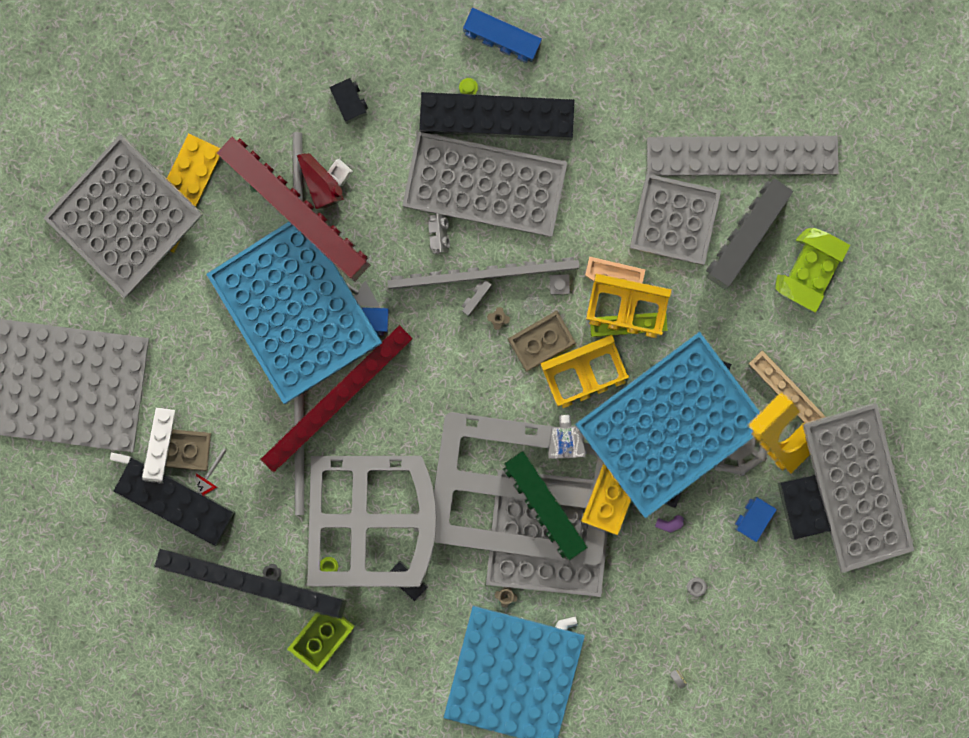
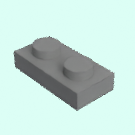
(480, 290)

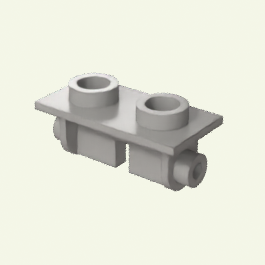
(439, 225)

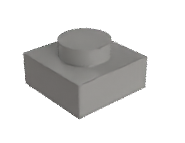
(559, 284)

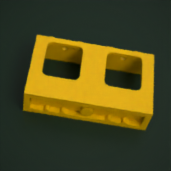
(630, 293)
(580, 361)

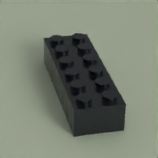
(175, 503)

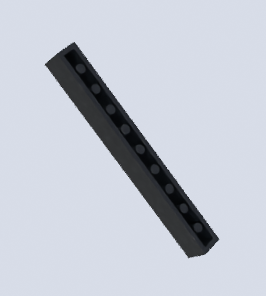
(250, 583)

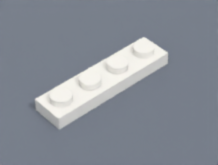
(159, 445)

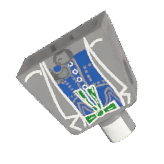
(565, 440)

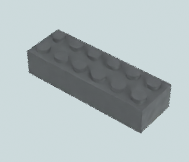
(749, 234)

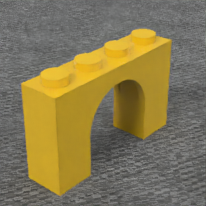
(768, 428)

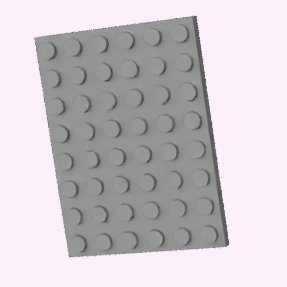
(70, 385)

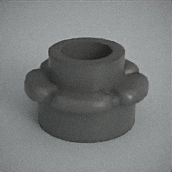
(272, 568)

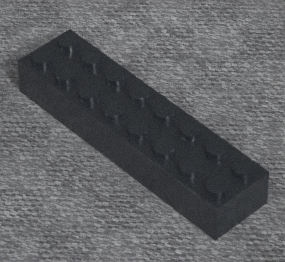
(497, 116)

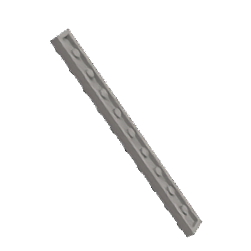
(475, 274)

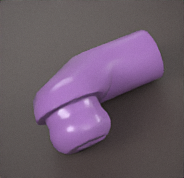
(671, 526)

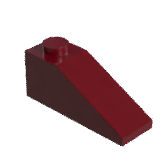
(321, 184)

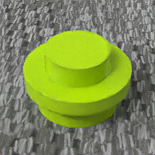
(468, 86)
(328, 564)

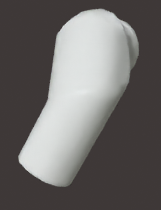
(566, 623)

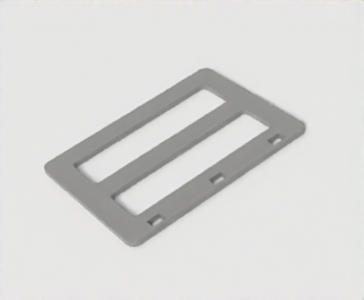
(450, 479)

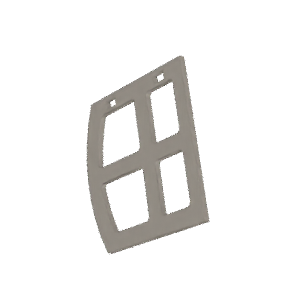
(360, 521)

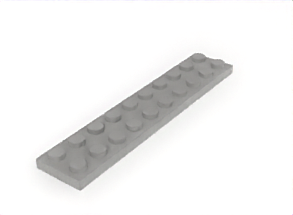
(742, 155)

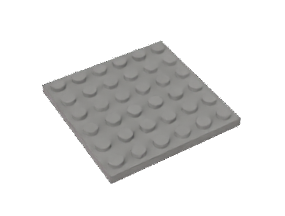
(123, 216)
(539, 573)

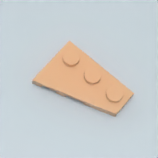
(613, 269)

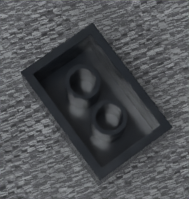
(803, 507)

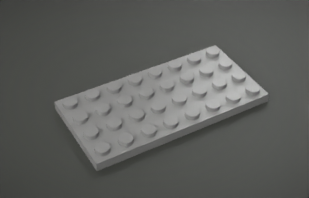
(484, 184)
(858, 487)

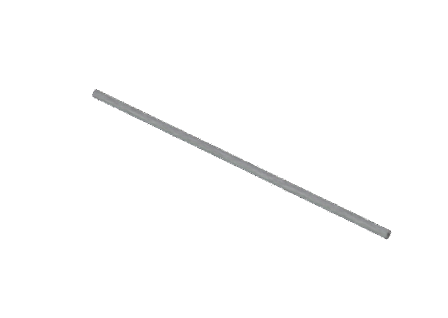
(298, 401)

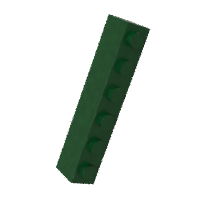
(545, 505)

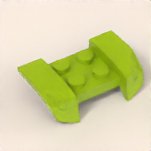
(812, 268)

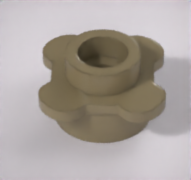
(498, 313)
(506, 601)

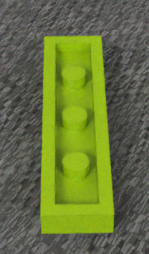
(644, 320)

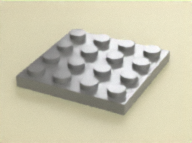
(675, 219)

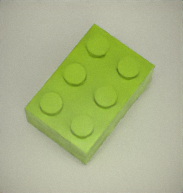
(320, 640)

